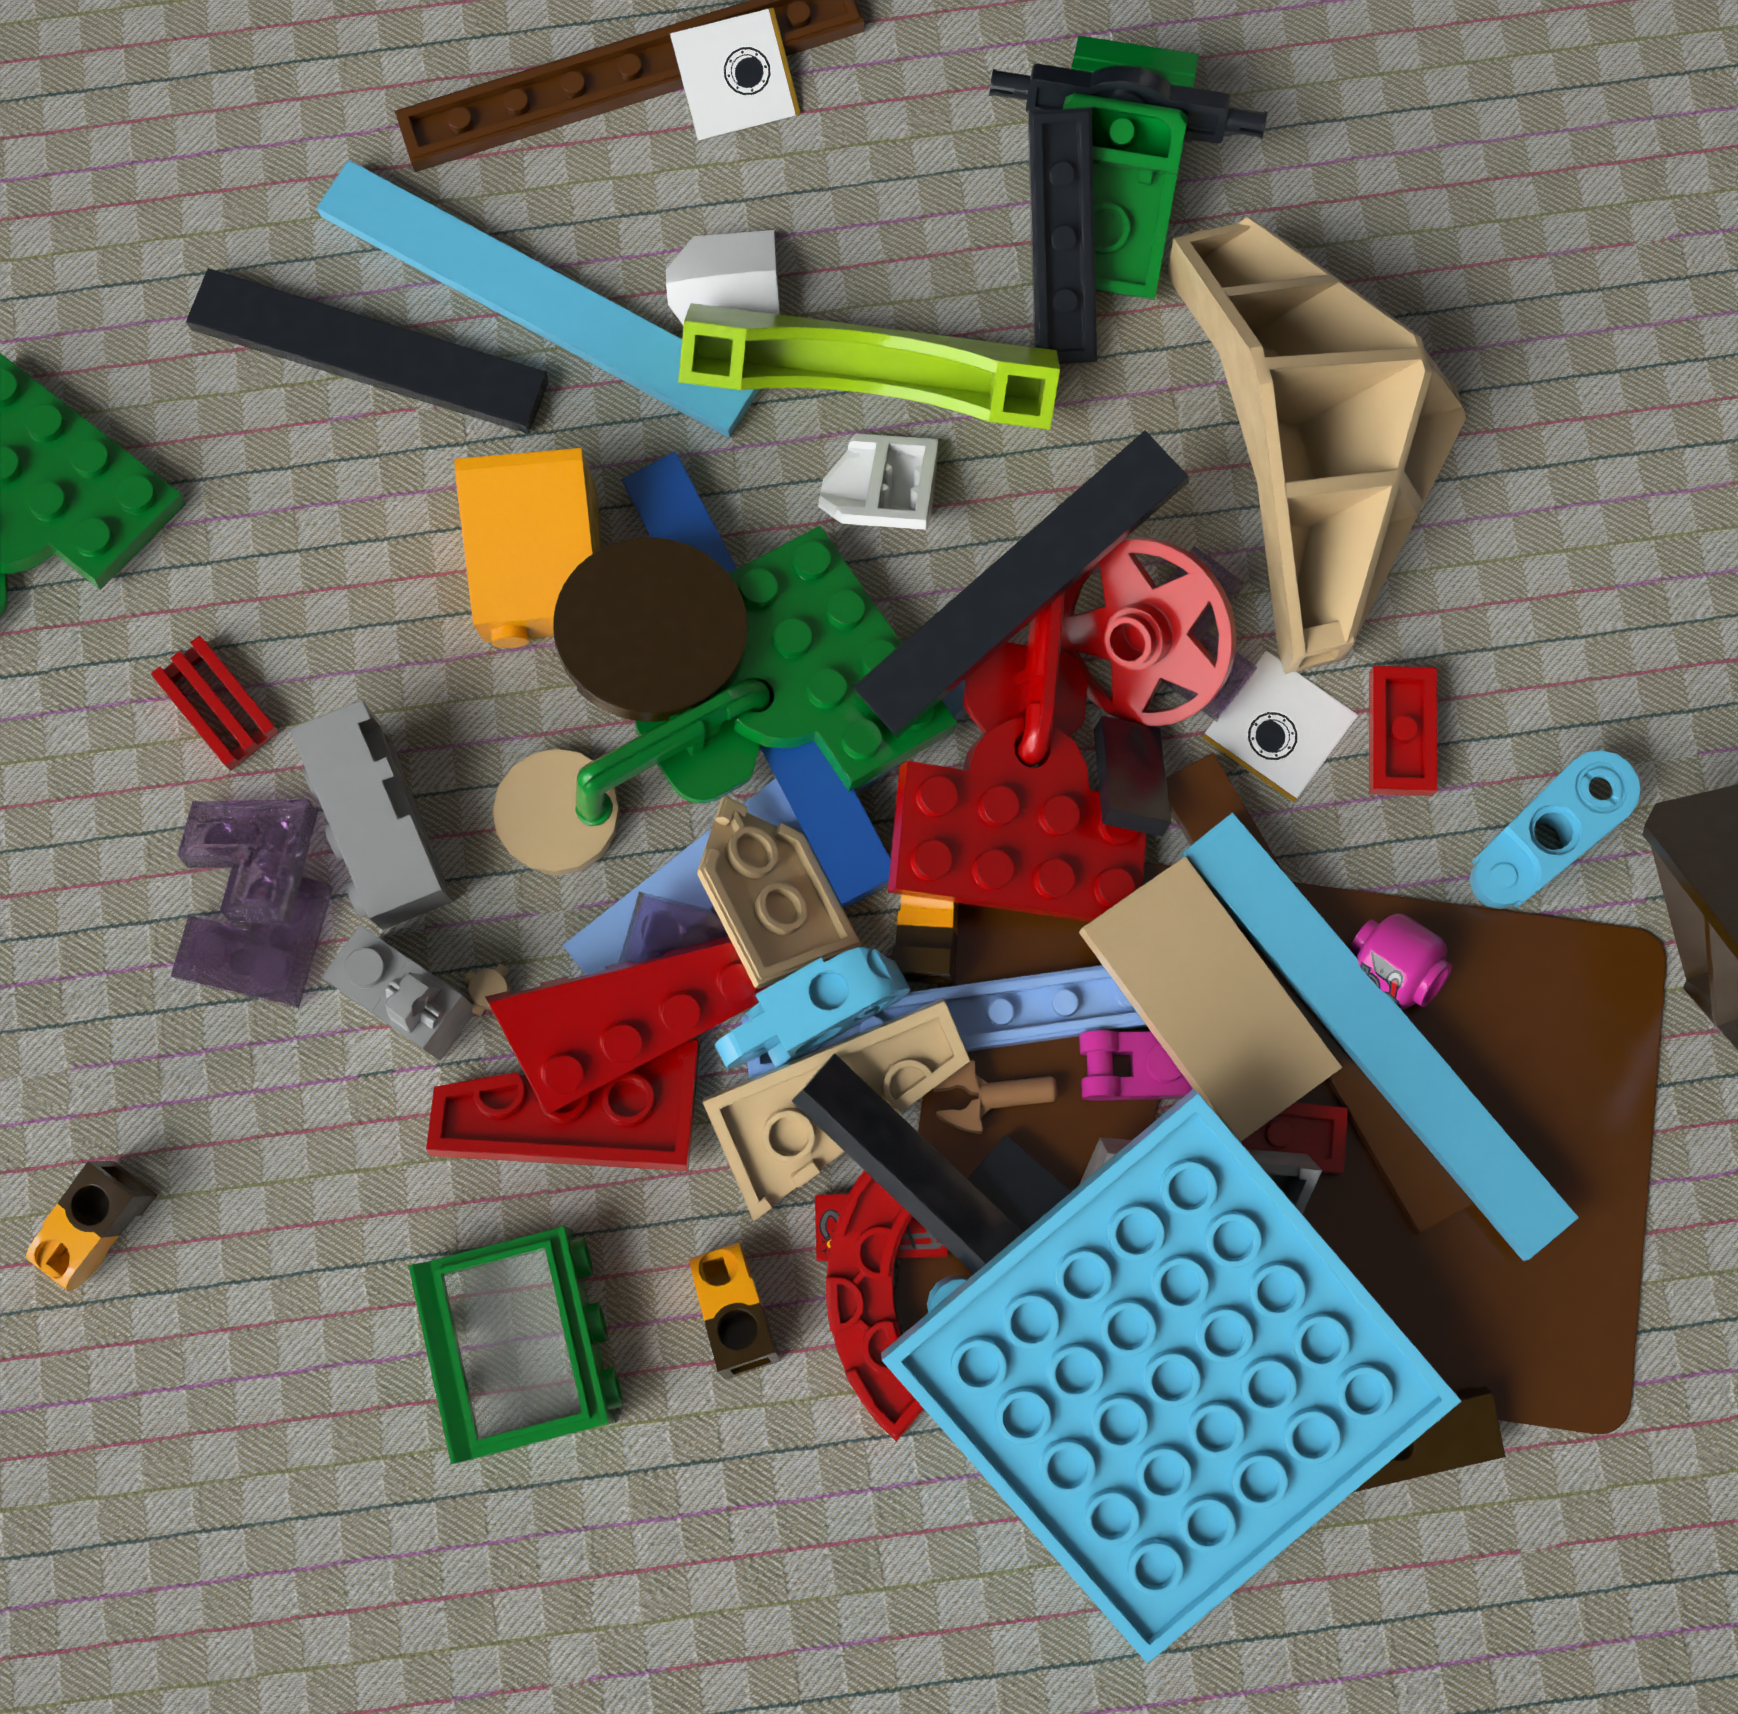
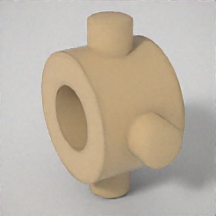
(484, 984)

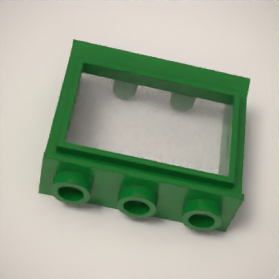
(515, 1344)

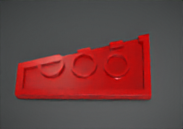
(609, 1022)
(627, 1123)

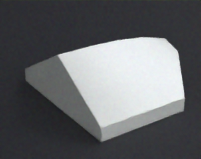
(726, 273)
(883, 482)

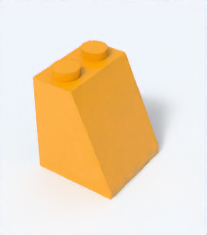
(523, 535)

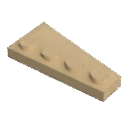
(779, 1147)

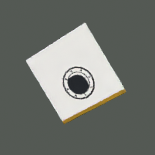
(735, 73)
(1280, 727)

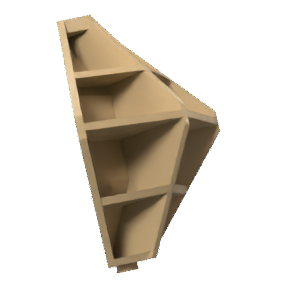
(1336, 421)

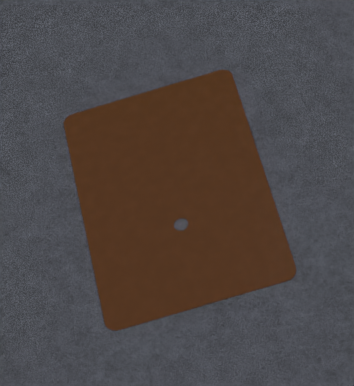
(1545, 1030)

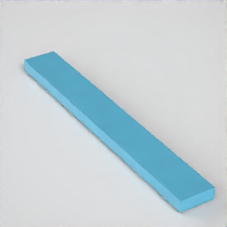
(526, 293)
(1380, 1039)

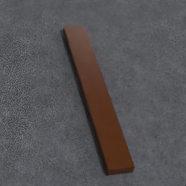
(593, 82)
(1423, 1188)

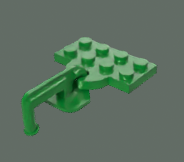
(69, 488)
(804, 651)

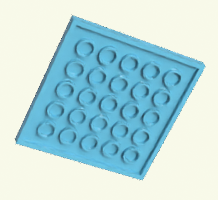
(1170, 1376)

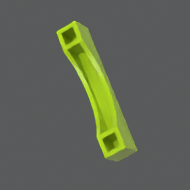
(783, 351)

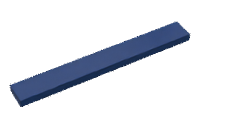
(823, 806)

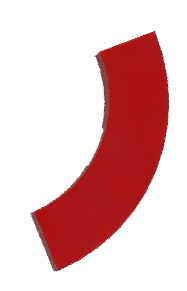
(863, 1301)

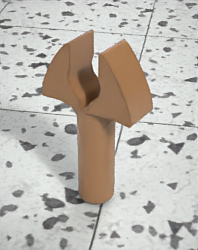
(992, 1096)

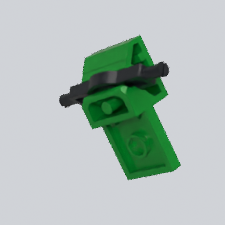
(1139, 122)

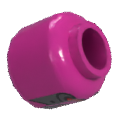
(1402, 959)

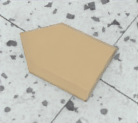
(771, 895)

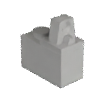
(399, 992)

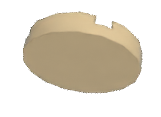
(539, 819)

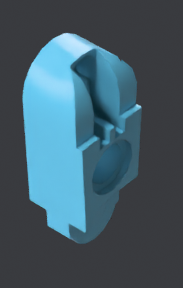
(1515, 861)
(814, 1007)

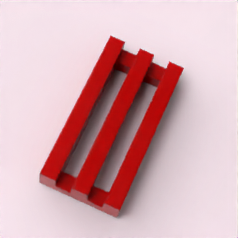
(184, 665)

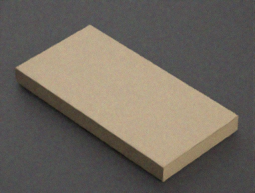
(1210, 999)

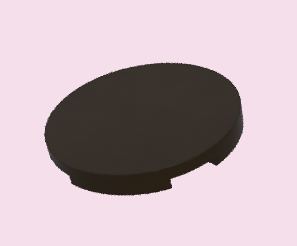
(650, 628)

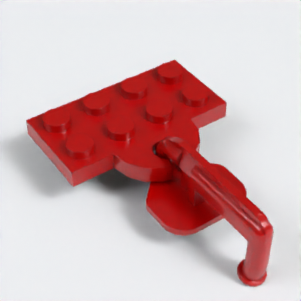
(1008, 829)

